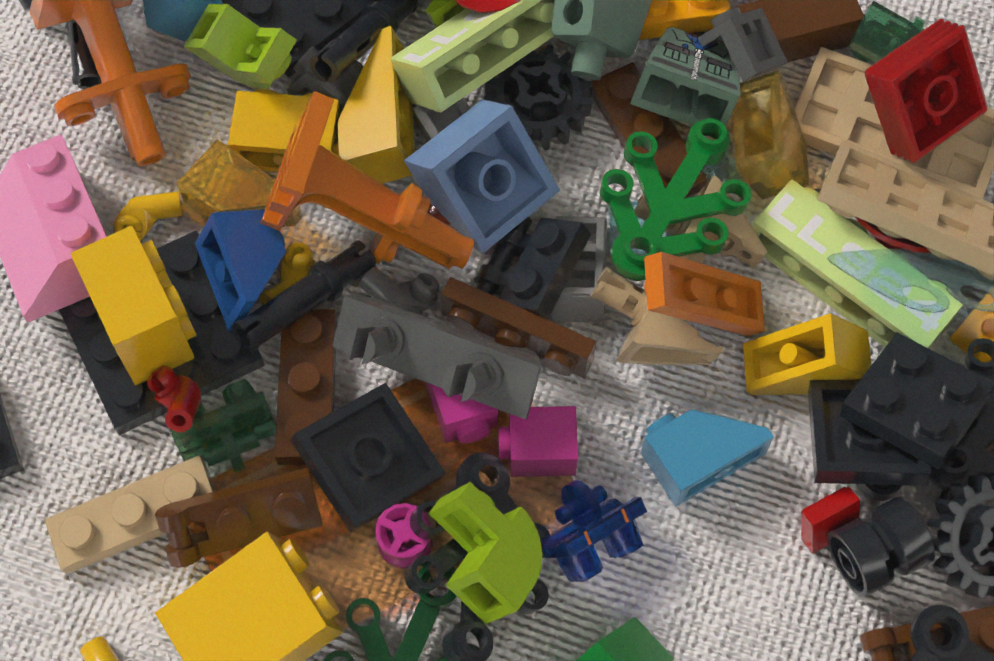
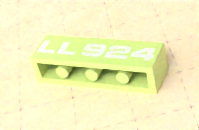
(470, 52)
(801, 236)

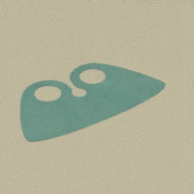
(894, 269)

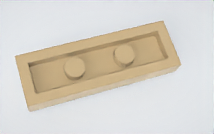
(123, 515)

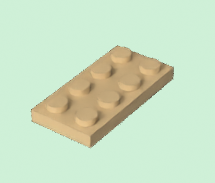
(840, 107)
(911, 207)

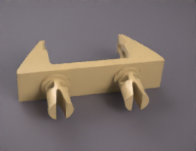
(663, 338)

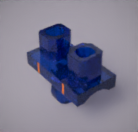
(590, 523)

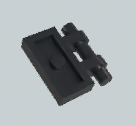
(543, 265)

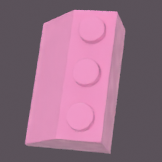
(43, 221)

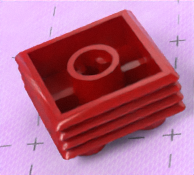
(927, 90)

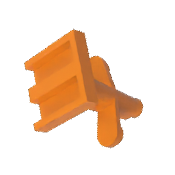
(120, 83)
(321, 177)

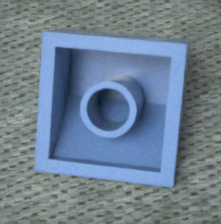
(483, 173)

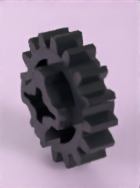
(538, 96)
(966, 536)

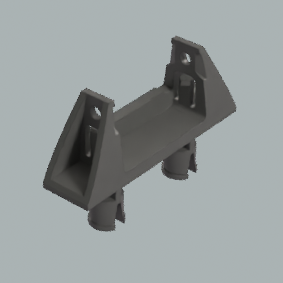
(438, 354)

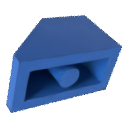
(238, 259)

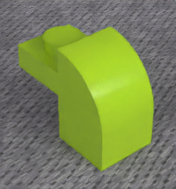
(240, 47)
(501, 551)

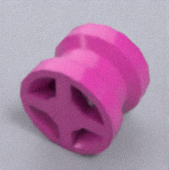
(397, 521)

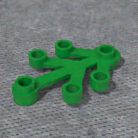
(670, 204)

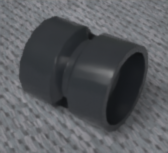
(885, 544)

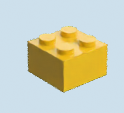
(136, 303)

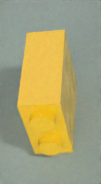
(253, 608)

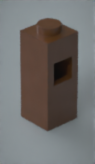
(809, 24)

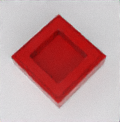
(827, 515)

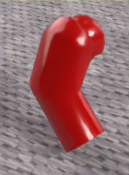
(177, 394)

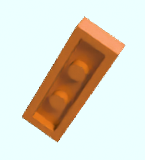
(703, 294)

